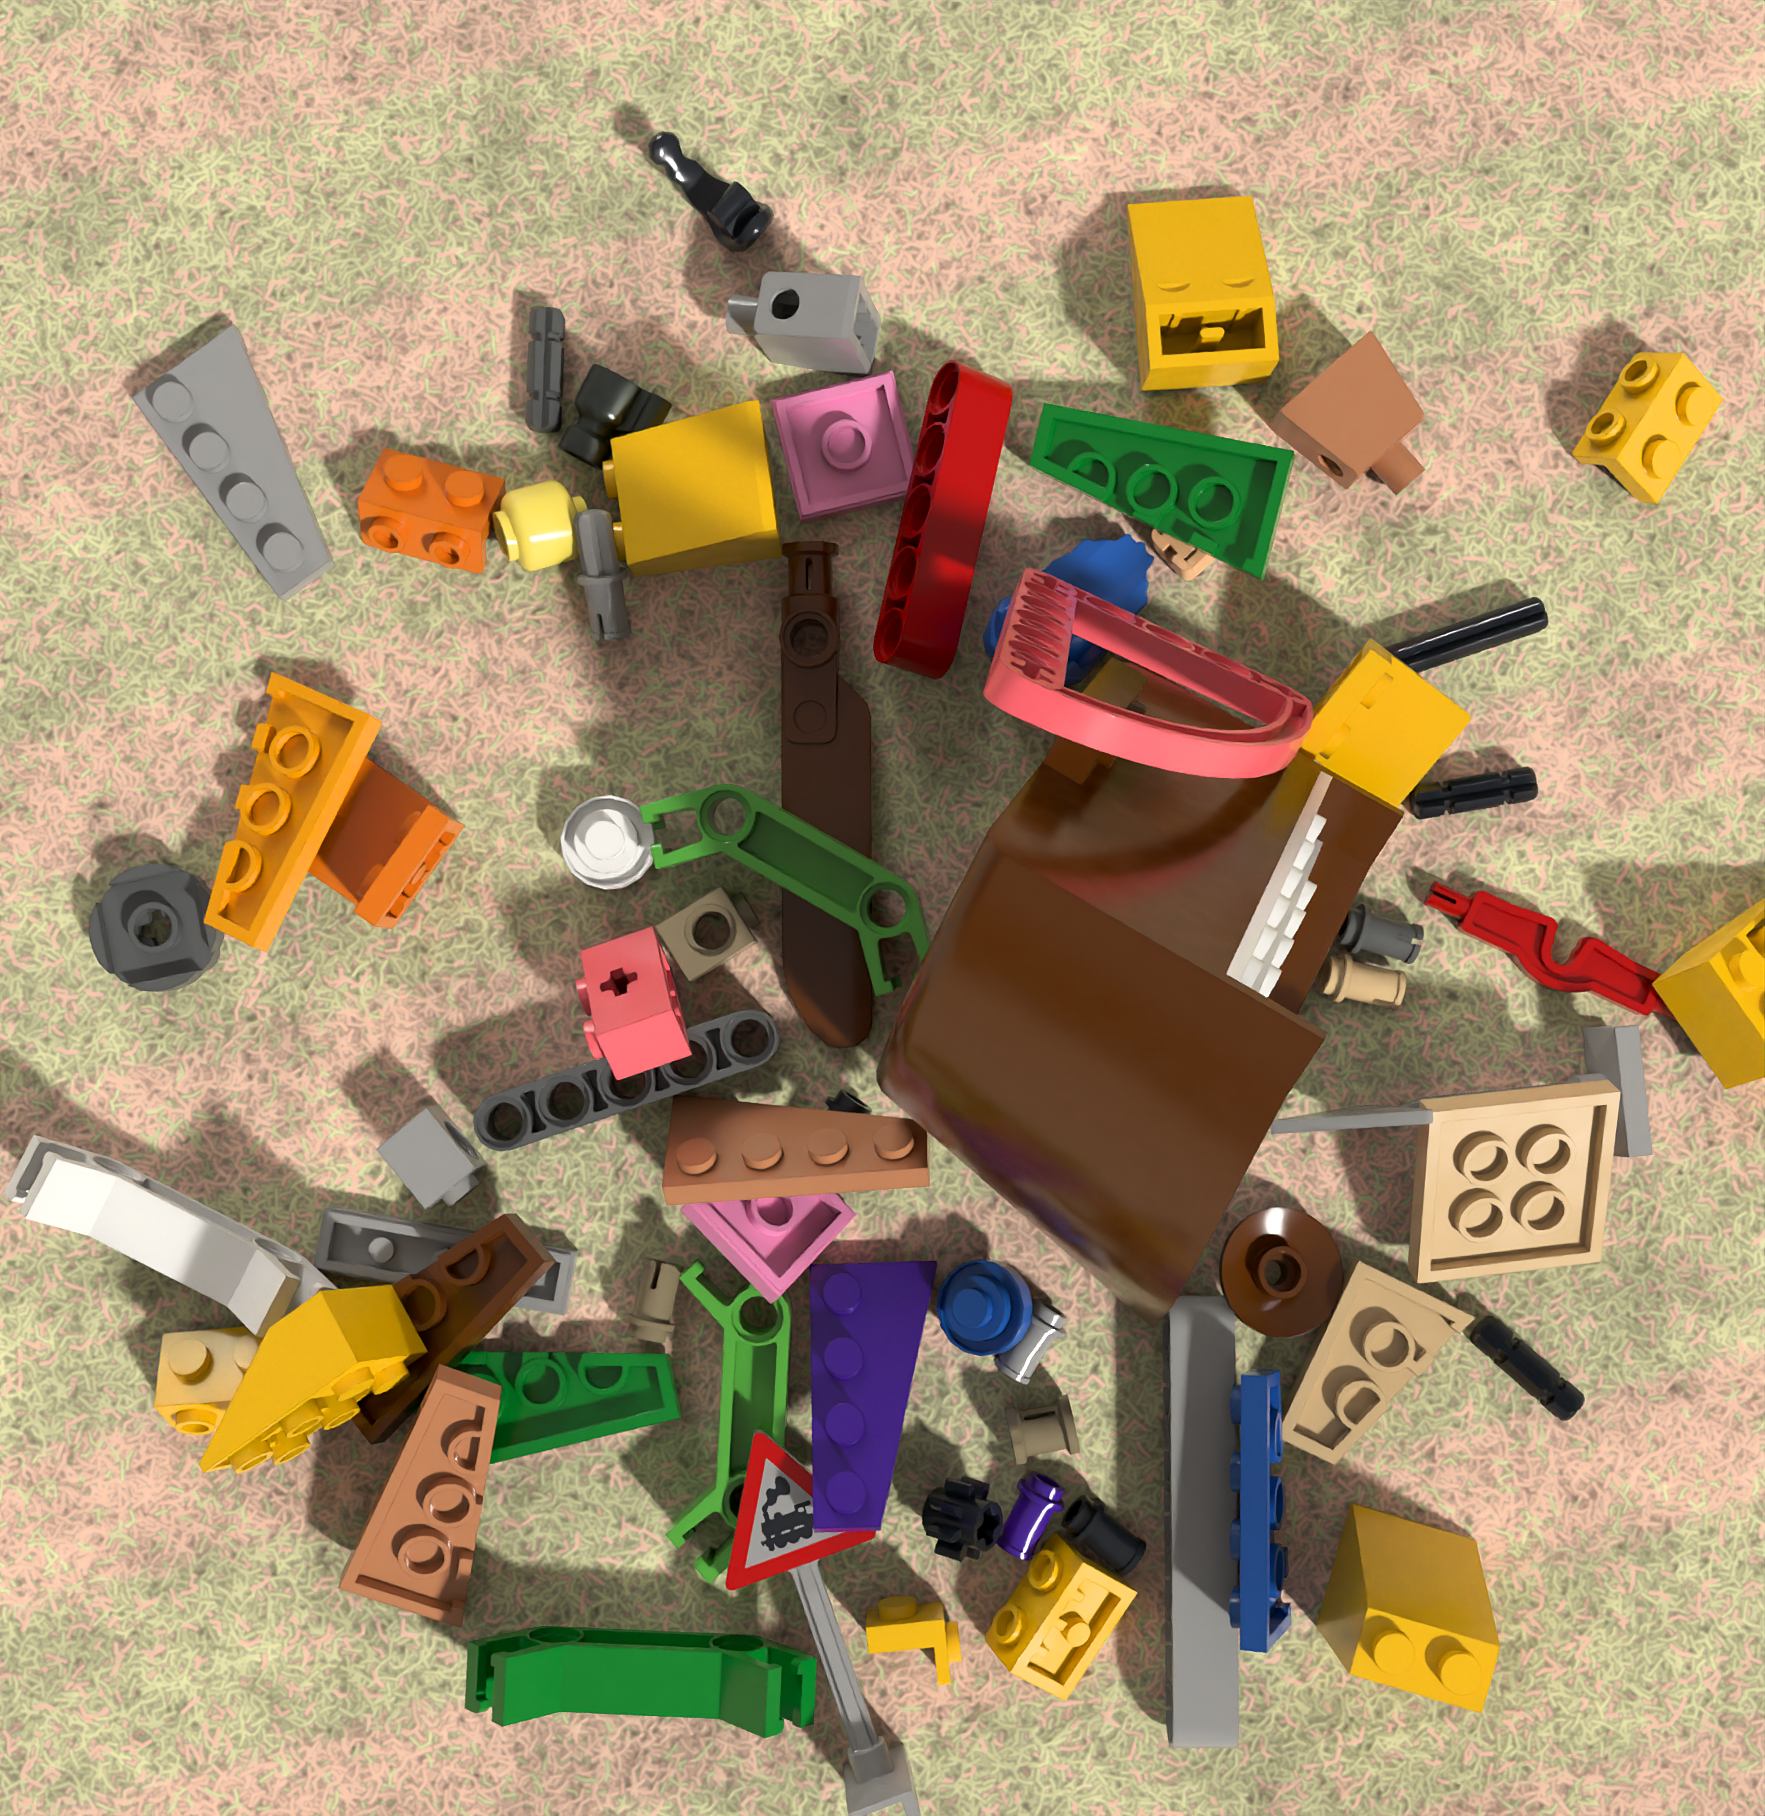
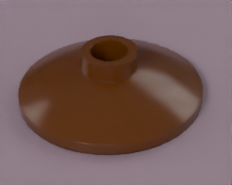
(1308, 1278)

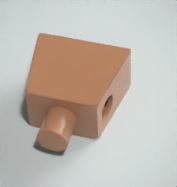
(1355, 419)

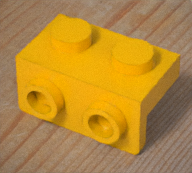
(1649, 423)
(201, 1375)

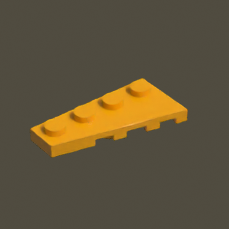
(295, 790)

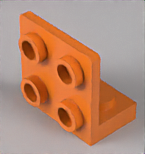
(383, 845)

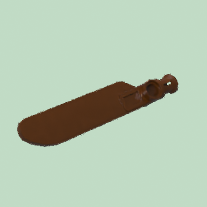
(828, 787)

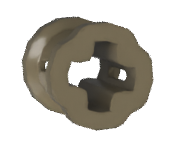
(1042, 1430)

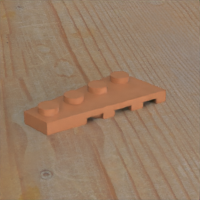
(773, 1151)
(429, 1509)

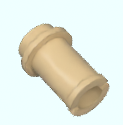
(1361, 982)

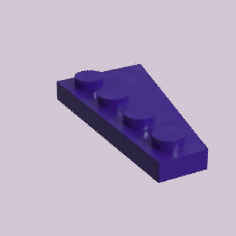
(863, 1363)

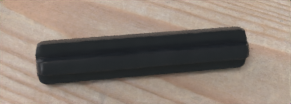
(1472, 635)

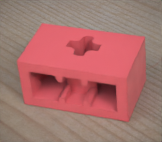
(632, 1004)

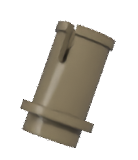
(654, 1301)

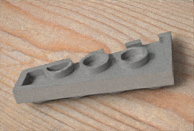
(228, 443)

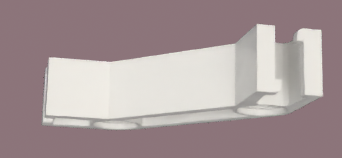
(164, 1231)

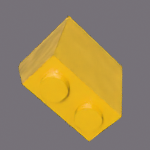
(694, 493)
(1411, 1609)

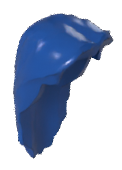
(1102, 568)

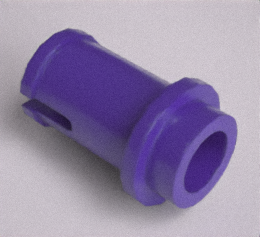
(1030, 1514)

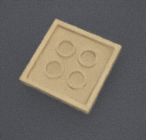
(1512, 1180)

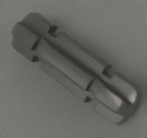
(545, 369)

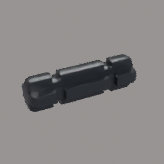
(1473, 792)
(1527, 1368)

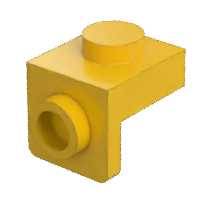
(905, 1625)

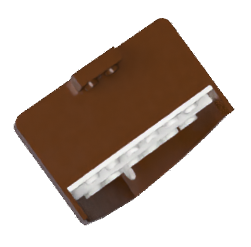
(1131, 989)

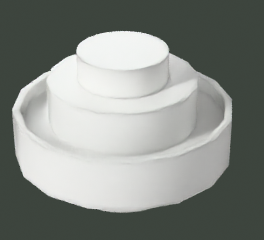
(607, 842)

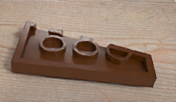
(454, 1309)

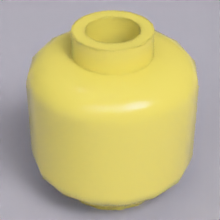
(538, 525)

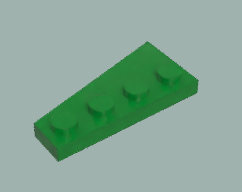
(1181, 482)
(572, 1396)

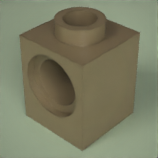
(681, 936)

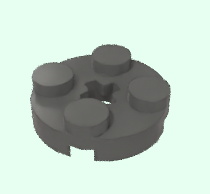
(128, 906)

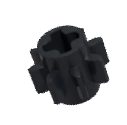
(962, 1519)

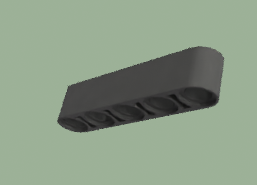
(602, 1097)

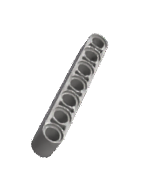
(1198, 1493)

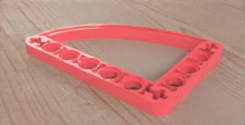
(1032, 667)

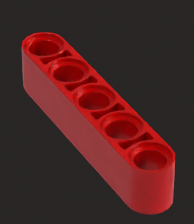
(942, 520)

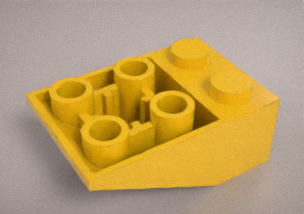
(1201, 294)
(1721, 997)
(314, 1374)

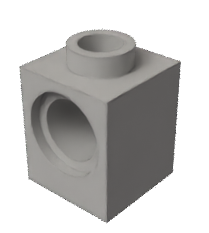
(433, 1158)

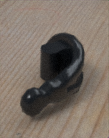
(727, 207)

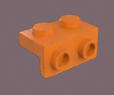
(429, 510)

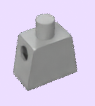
(810, 321)

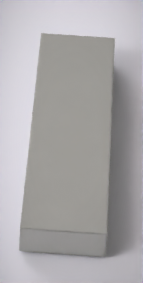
(393, 1247)

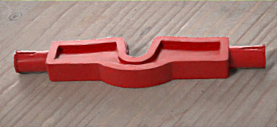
(1529, 941)

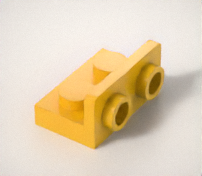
(1058, 1618)

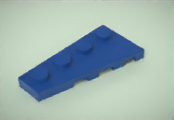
(1263, 1563)

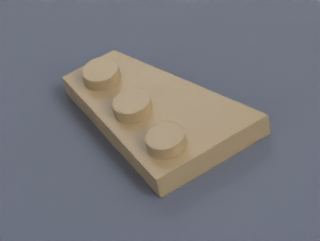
(1363, 1358)

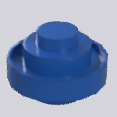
(984, 1307)

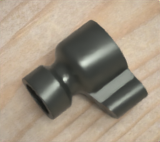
(608, 408)

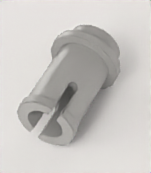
(1025, 1356)

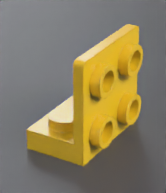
(1382, 725)

